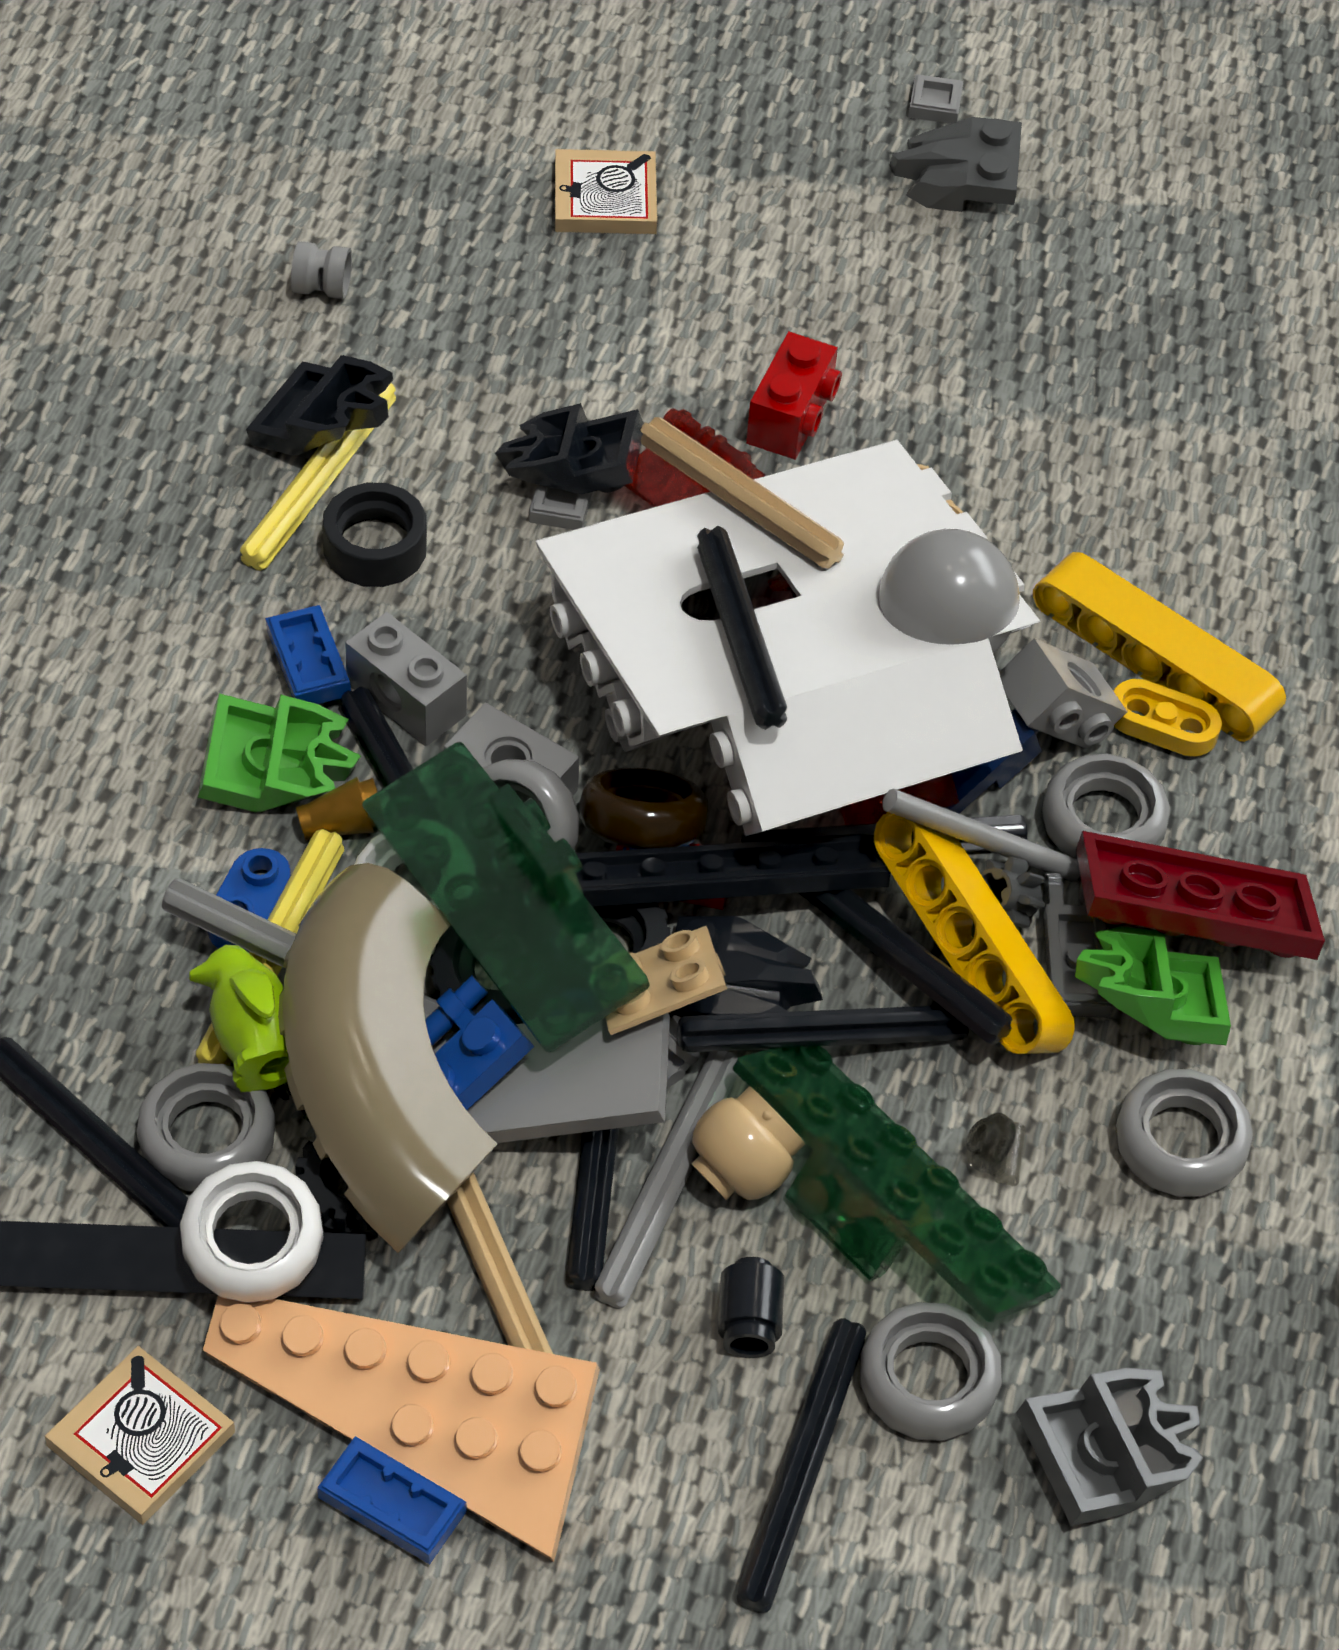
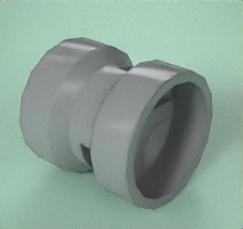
(321, 270)

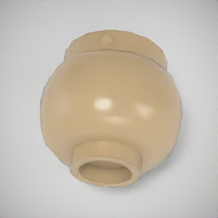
(744, 1146)

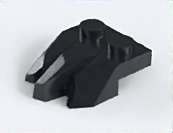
(321, 405)
(575, 453)
(758, 967)

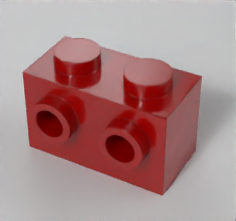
(793, 395)

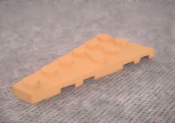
(458, 1409)

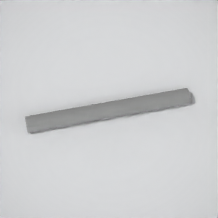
(980, 834)

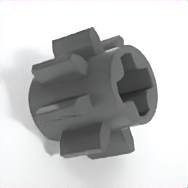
(1015, 889)

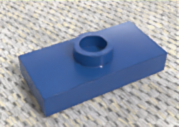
(308, 655)
(392, 1500)

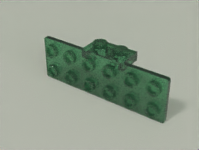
(507, 893)
(878, 1189)

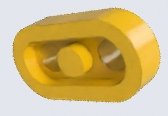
(1167, 716)

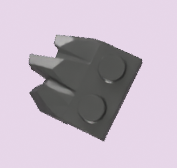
(962, 162)
(1111, 1443)

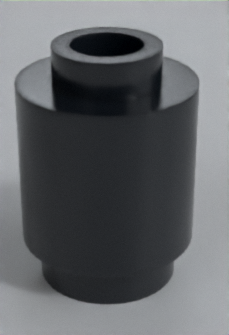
(751, 1307)

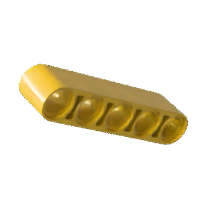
(1158, 643)
(996, 941)

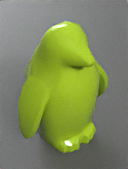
(245, 1016)

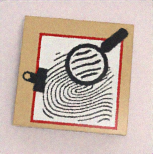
(605, 191)
(140, 1434)

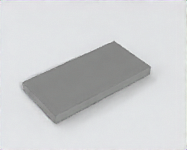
(581, 1085)

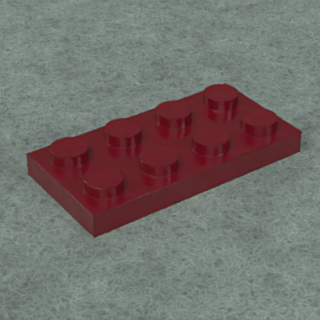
(1198, 896)

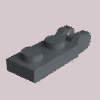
(1065, 936)

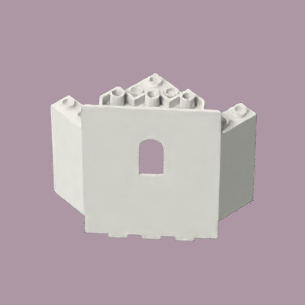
(859, 694)

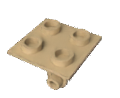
(679, 974)

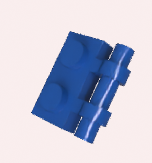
(483, 1046)

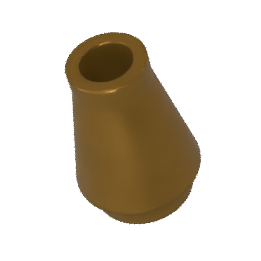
(339, 810)

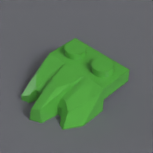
(272, 755)
(1163, 990)

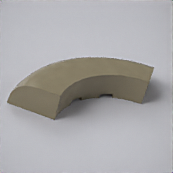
(365, 1051)

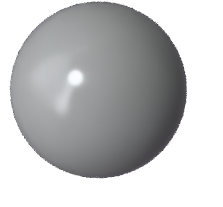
(950, 589)

